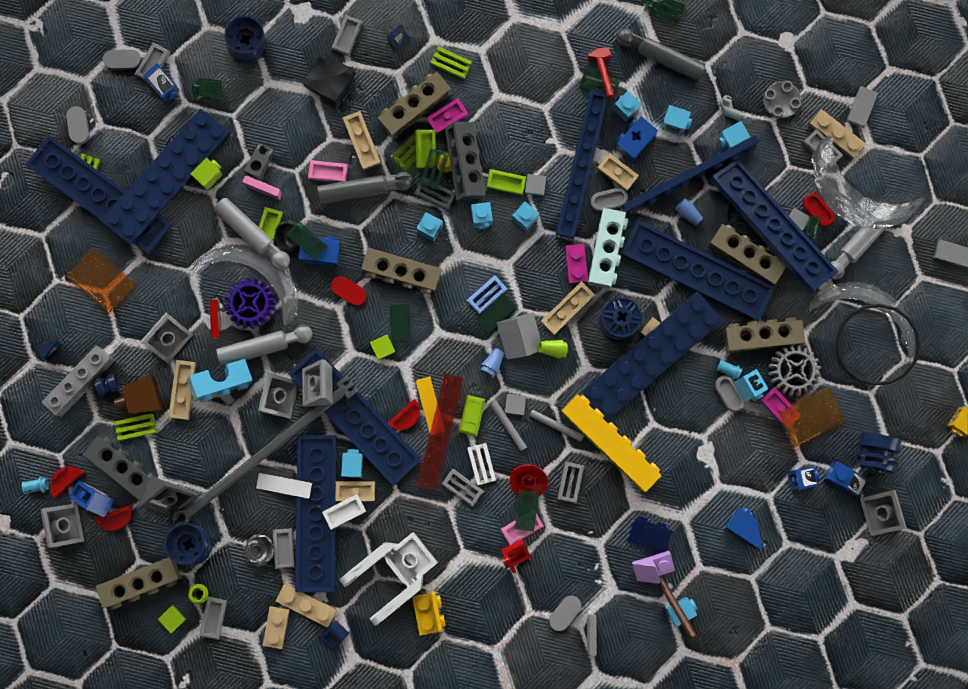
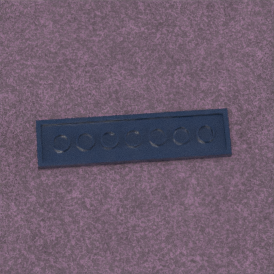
(165, 177)
(87, 186)
(774, 226)
(698, 270)
(652, 355)
(365, 427)
(313, 535)

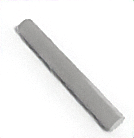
(508, 425)
(556, 425)

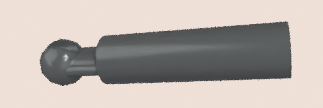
(661, 54)
(363, 187)

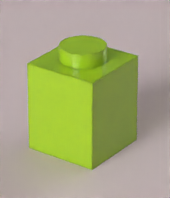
(207, 173)

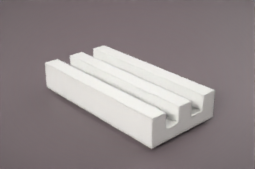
(477, 448)

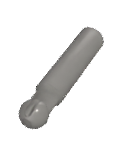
(251, 233)
(855, 248)
(262, 345)

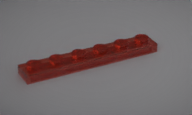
(440, 432)

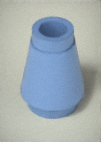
(688, 211)
(492, 363)

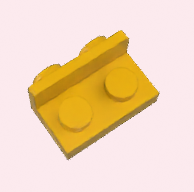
(428, 614)

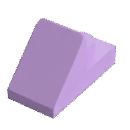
(652, 567)

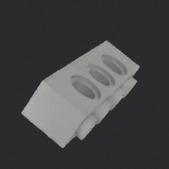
(78, 381)

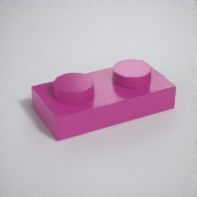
(445, 116)
(576, 263)
(775, 403)

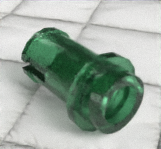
(812, 227)

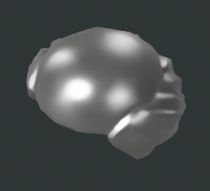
(259, 550)

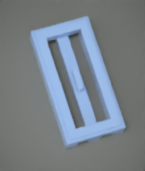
(484, 287)

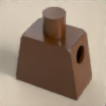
(140, 397)

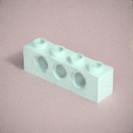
(614, 219)

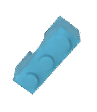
(204, 387)

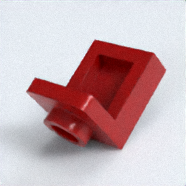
(515, 554)

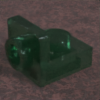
(207, 89)

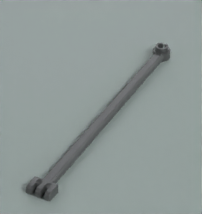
(265, 452)

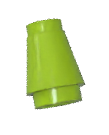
(553, 348)
(194, 594)

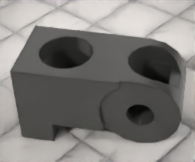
(259, 162)

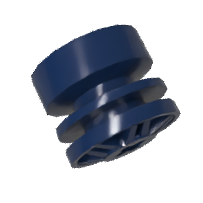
(247, 29)
(616, 329)
(878, 453)
(176, 544)

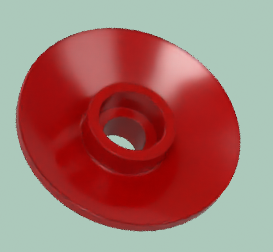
(519, 481)

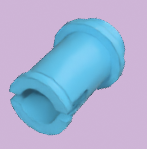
(729, 369)
(35, 485)

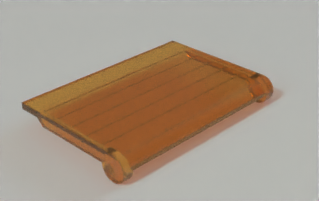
(101, 280)
(811, 417)

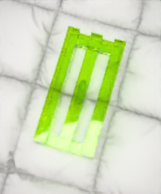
(400, 161)

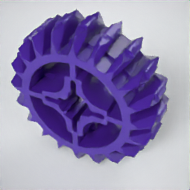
(256, 297)

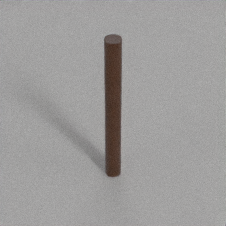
(677, 609)

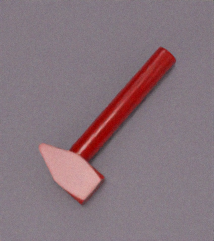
(601, 55)

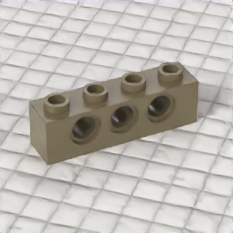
(396, 126)
(736, 255)
(376, 257)
(794, 336)
(108, 590)

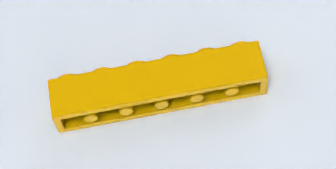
(610, 443)

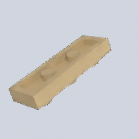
(842, 137)
(361, 140)
(567, 308)
(181, 394)
(306, 605)

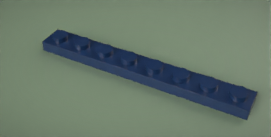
(582, 165)
(696, 172)

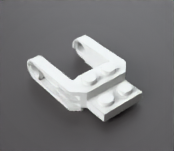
(408, 561)

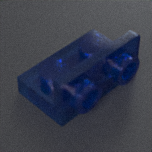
(650, 535)

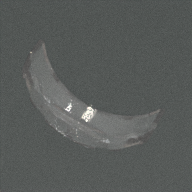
(847, 201)
(249, 256)
(870, 295)

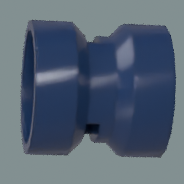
(107, 385)

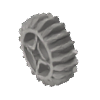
(788, 364)

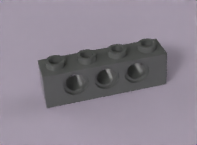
(465, 161)
(96, 454)

